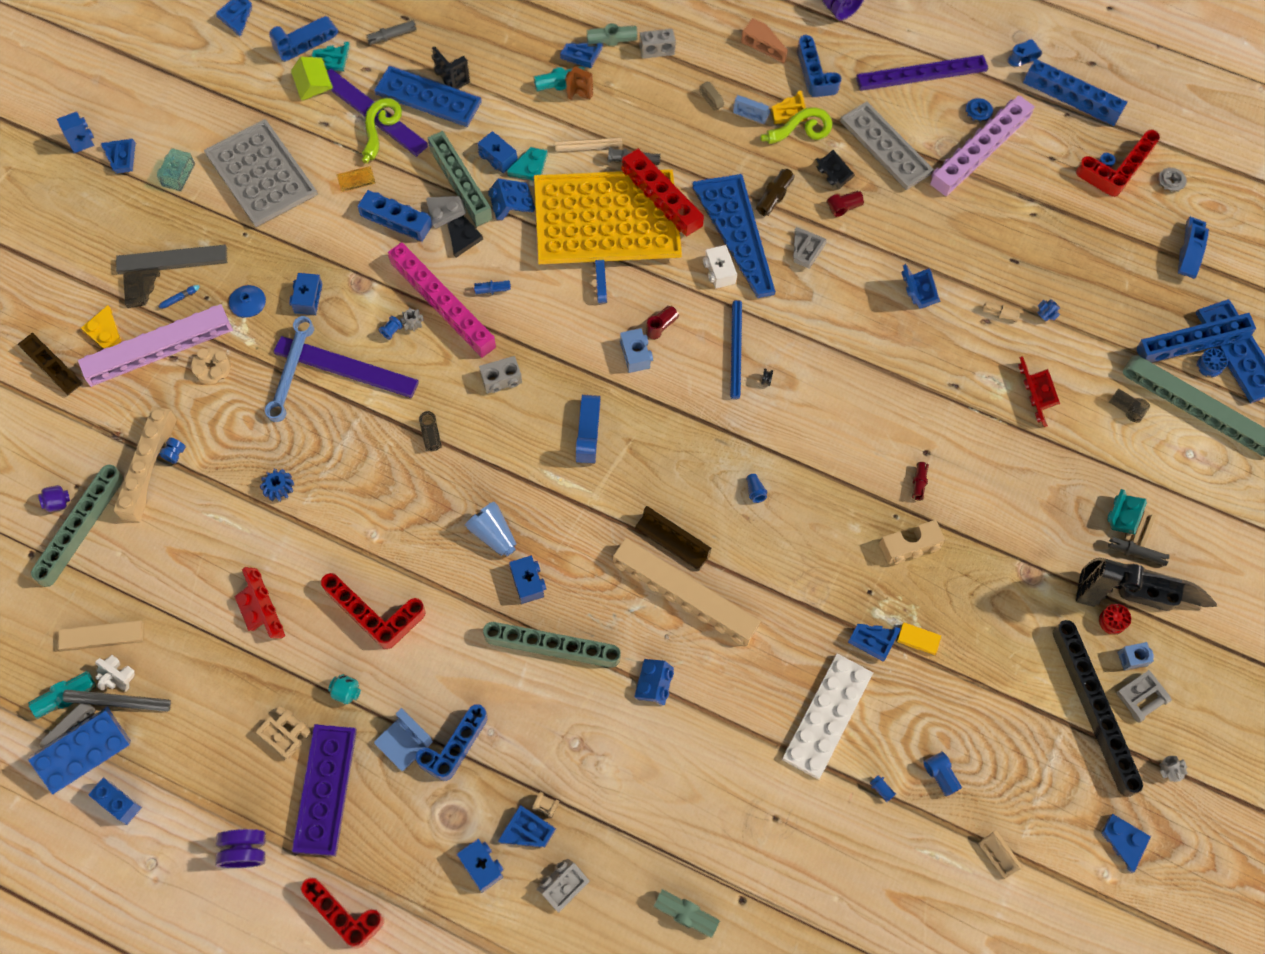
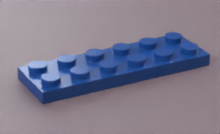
(428, 96)
(1244, 356)

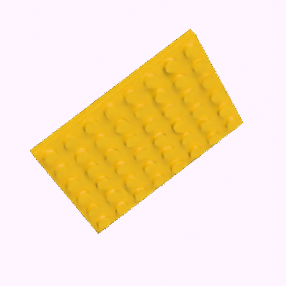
(600, 219)

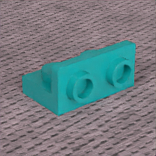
(1126, 513)

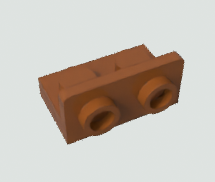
(579, 82)

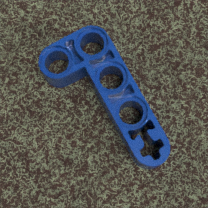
(303, 39)
(817, 82)
(588, 429)
(455, 741)

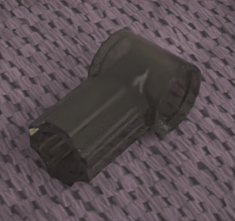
(1134, 408)
(430, 432)

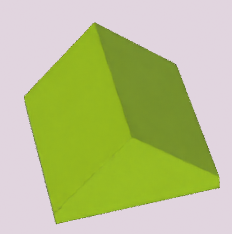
(310, 77)

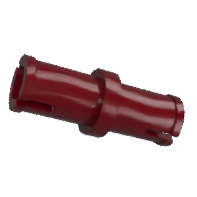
(920, 481)

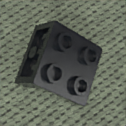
(454, 73)

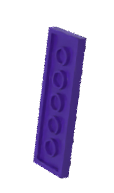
(324, 790)

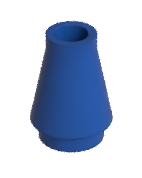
(756, 490)

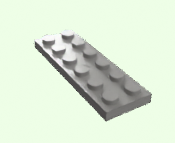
(886, 145)

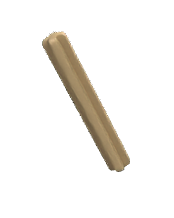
(590, 144)

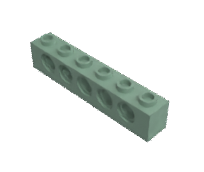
(460, 178)

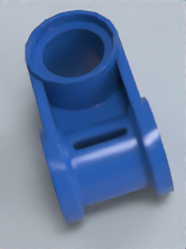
(1024, 53)

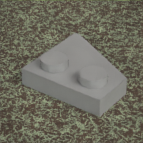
(445, 209)
(807, 247)

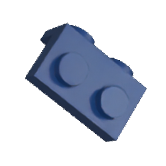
(654, 681)

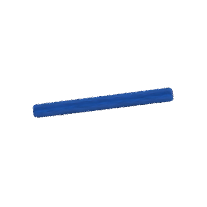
(736, 343)

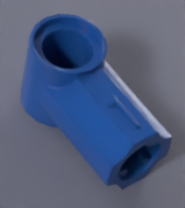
(940, 769)

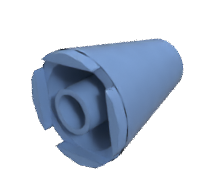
(492, 529)

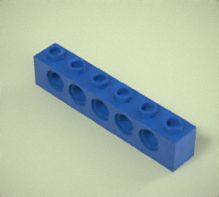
(1075, 92)
(1196, 338)

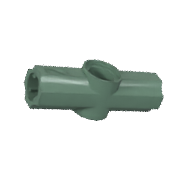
(612, 34)
(686, 913)

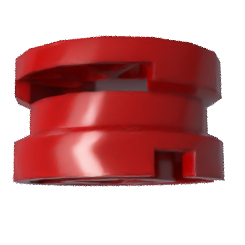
(1114, 619)

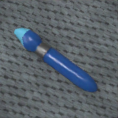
(179, 296)

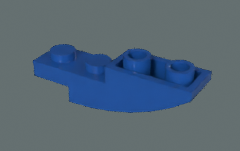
(1194, 247)

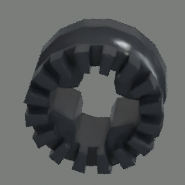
(767, 377)

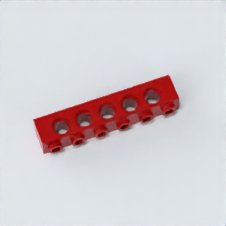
(662, 192)

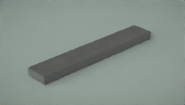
(172, 259)

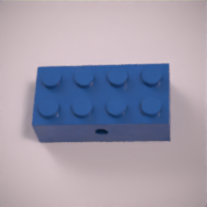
(79, 750)

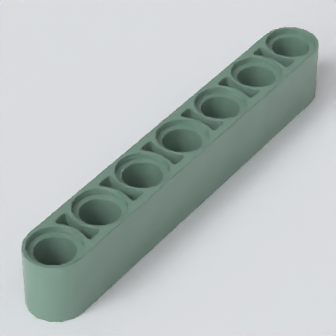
(77, 534)
(544, 638)

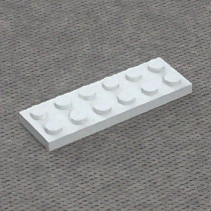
(827, 716)

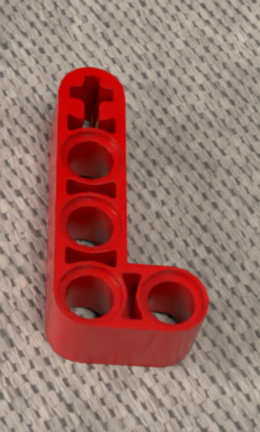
(337, 910)

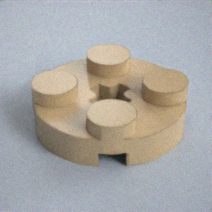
(208, 356)

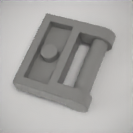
(1138, 691)

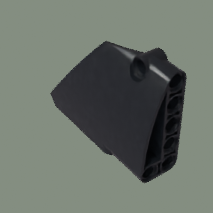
(1103, 575)

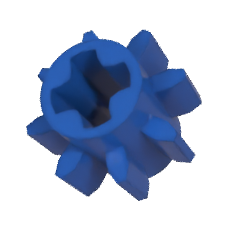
(1048, 310)

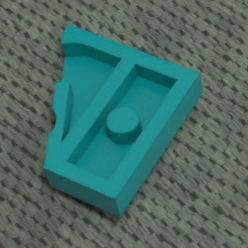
(333, 57)
(529, 164)

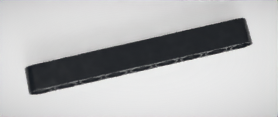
(1094, 716)

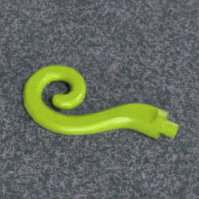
(780, 134)
(372, 146)

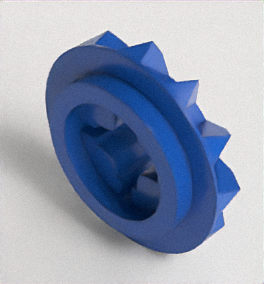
(983, 105)

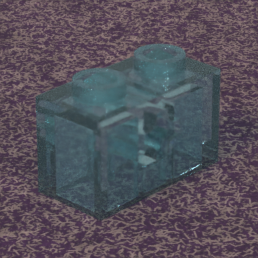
(175, 169)

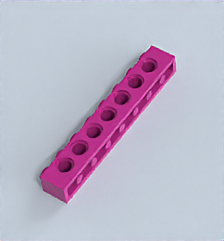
(442, 300)

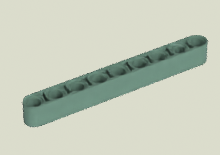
(1196, 403)

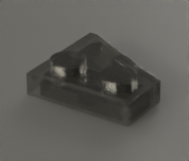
(139, 286)

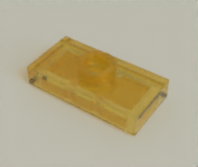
(356, 178)

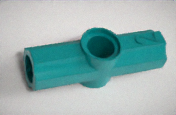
(555, 79)
(54, 698)

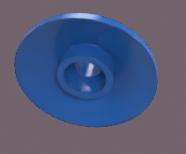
(247, 307)

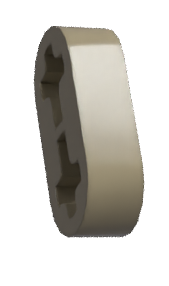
(711, 95)

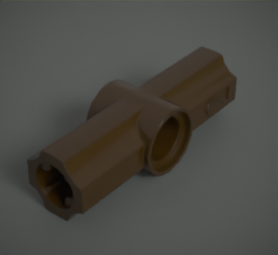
(775, 192)

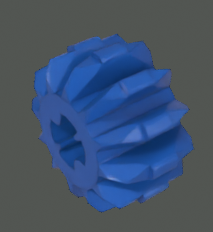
(275, 478)

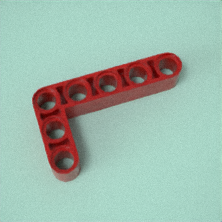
(1113, 181)
(368, 615)

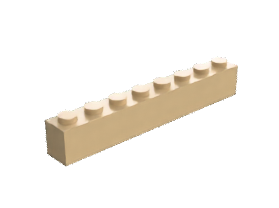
(686, 591)

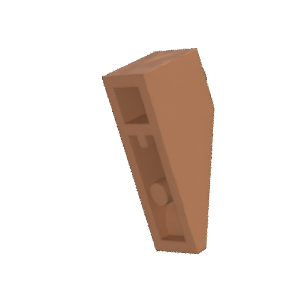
(764, 40)

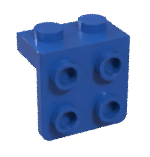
(510, 195)
(921, 287)

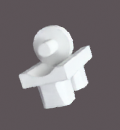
(110, 676)

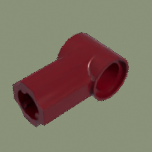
(841, 204)
(661, 322)

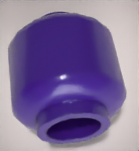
(53, 498)

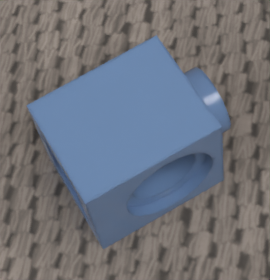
(1129, 660)

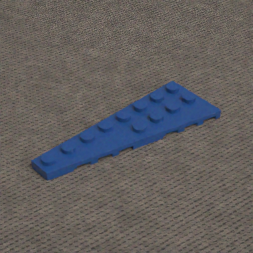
(733, 217)

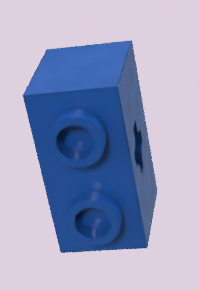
(75, 131)
(497, 152)
(306, 293)
(527, 590)
(115, 801)
(482, 877)

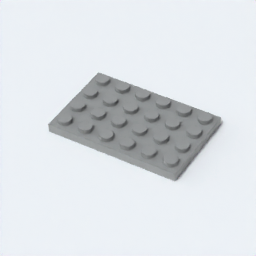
(260, 172)

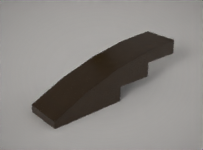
(50, 364)

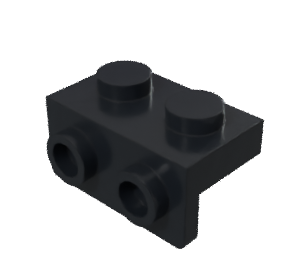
(835, 169)

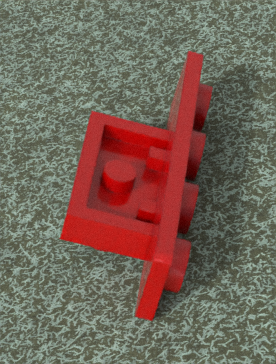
(1042, 390)
(257, 605)

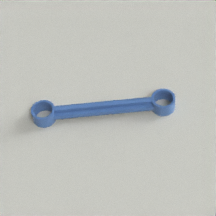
(289, 368)

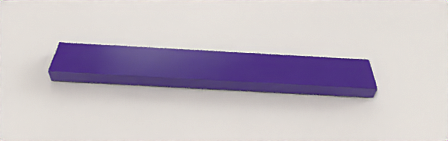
(921, 72)
(361, 103)
(350, 368)

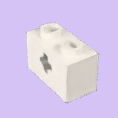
(720, 266)

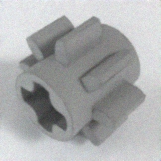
(412, 319)
(1173, 768)

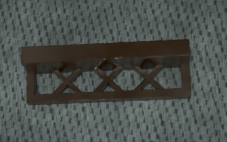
(673, 538)

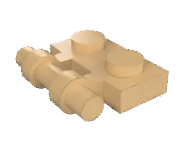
(278, 737)

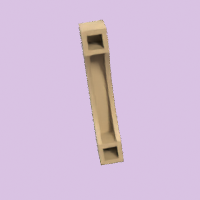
(133, 494)

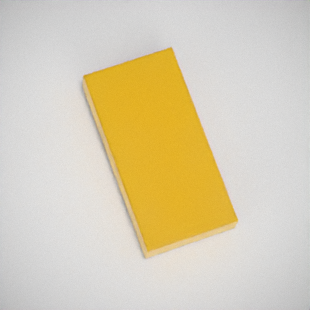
(919, 638)

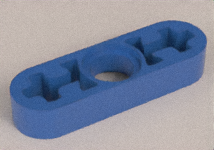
(601, 281)

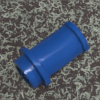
(882, 788)

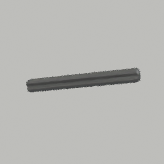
(116, 700)

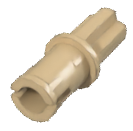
(1001, 311)

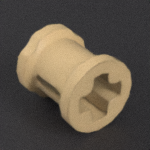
(545, 805)

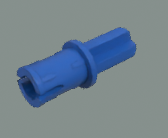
(491, 287)

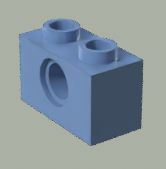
(635, 360)

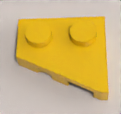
(787, 108)
(103, 329)

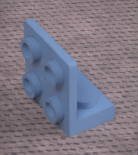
(403, 740)

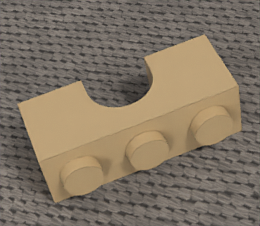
(897, 549)

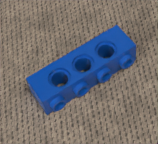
(386, 216)

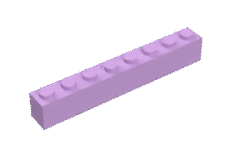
(155, 345)

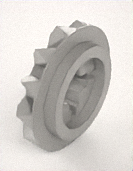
(1176, 176)

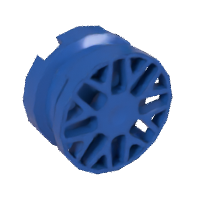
(1212, 362)

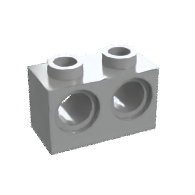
(657, 43)
(499, 371)

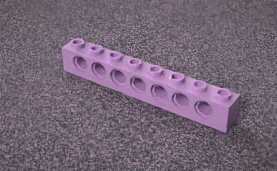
(981, 145)

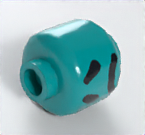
(344, 689)

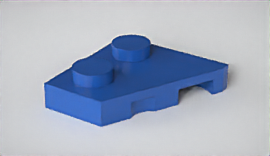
(235, 14)
(581, 53)
(120, 154)
(874, 639)
(527, 830)
(1126, 840)

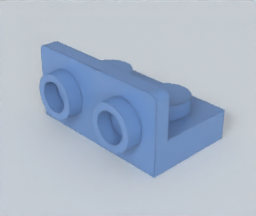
(751, 109)

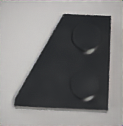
(463, 235)

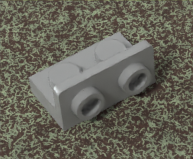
(562, 884)

